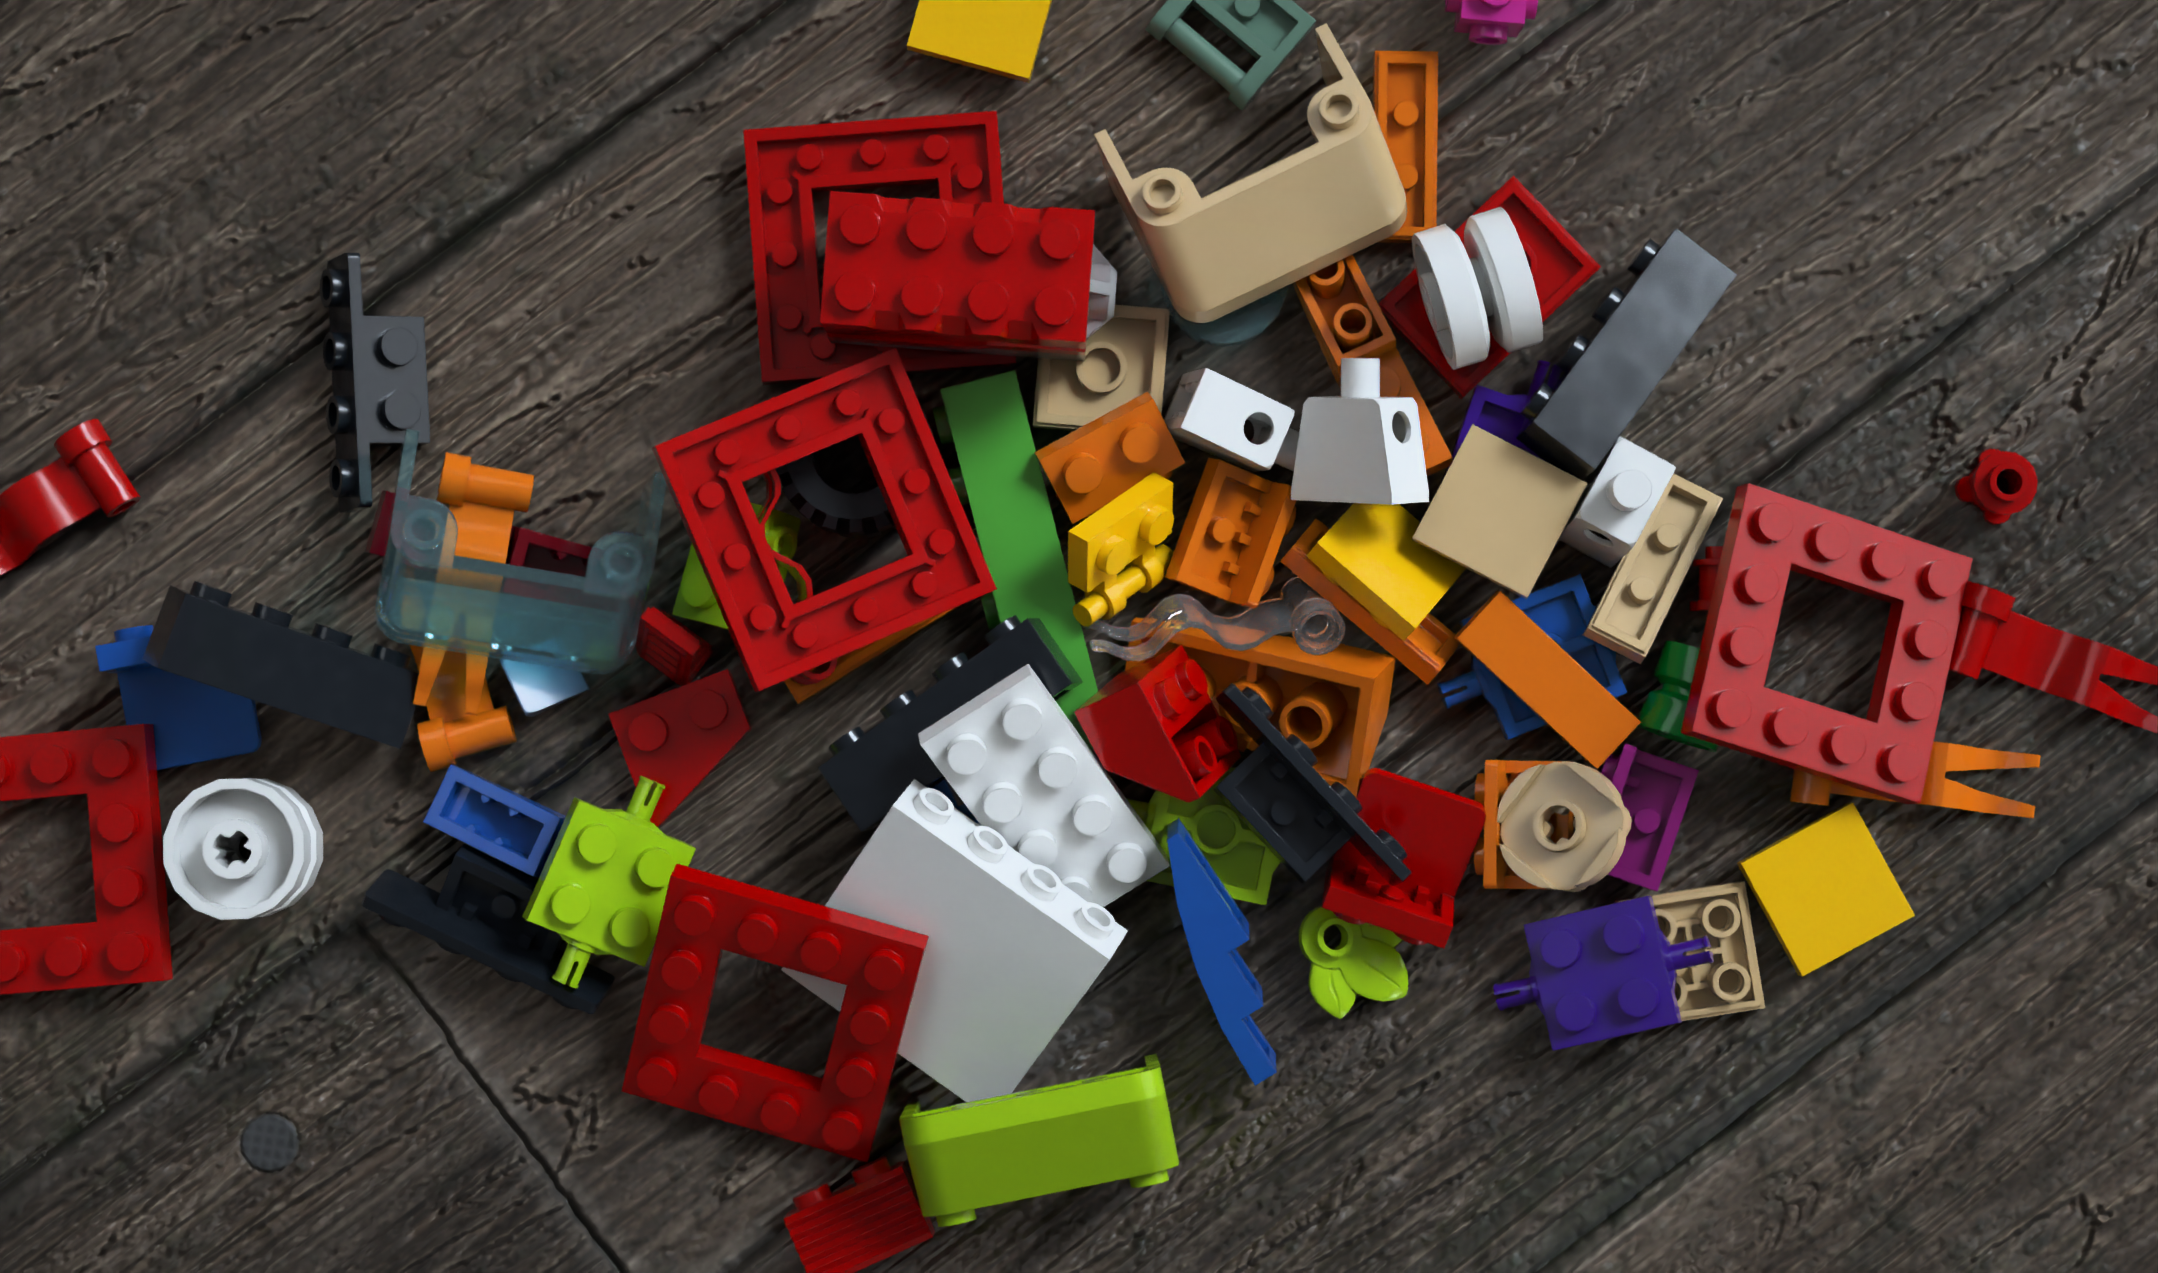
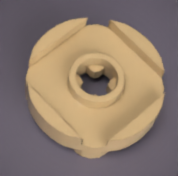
(1599, 826)

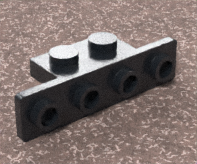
(375, 381)
(1291, 802)
(483, 920)

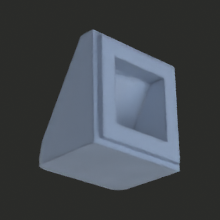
(541, 686)

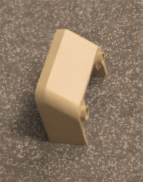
(1277, 221)

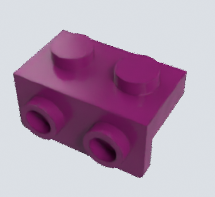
(1656, 798)

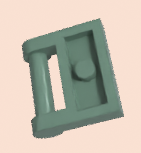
(1262, 27)

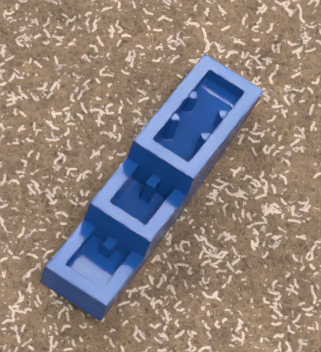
(495, 820)
(1213, 933)

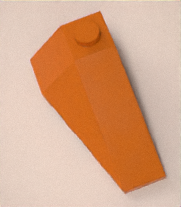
(1325, 700)

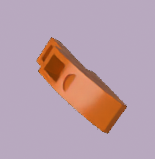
(1353, 326)

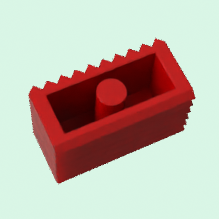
(858, 1222)

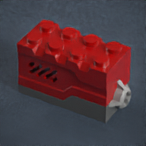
(963, 277)

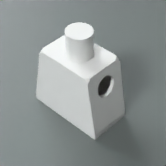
(1211, 416)
(1360, 444)
(1617, 502)

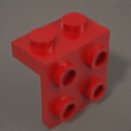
(1439, 839)

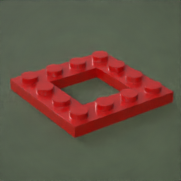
(793, 163)
(706, 484)
(1728, 695)
(718, 914)
(132, 923)

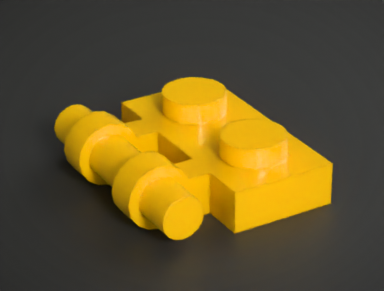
(1121, 539)

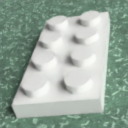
(1043, 789)

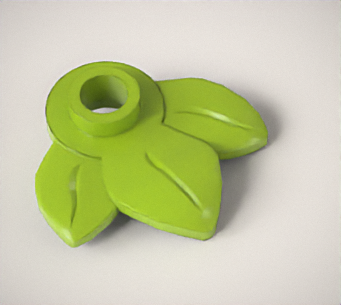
(1359, 965)

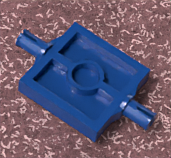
(1563, 615)

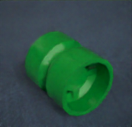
(1666, 708)

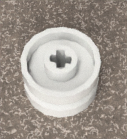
(1477, 288)
(205, 855)

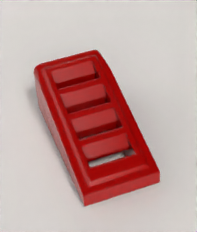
(671, 646)

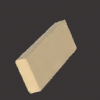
(1653, 570)

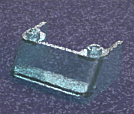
(510, 609)

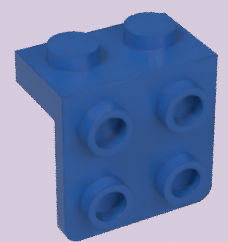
(188, 717)

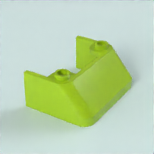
(1040, 1142)

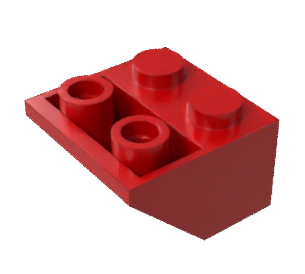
(1161, 727)

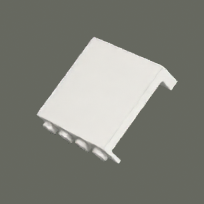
(1002, 949)

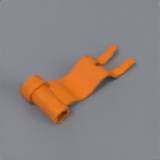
(484, 510)
(451, 731)
(1937, 789)

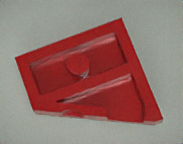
(681, 736)

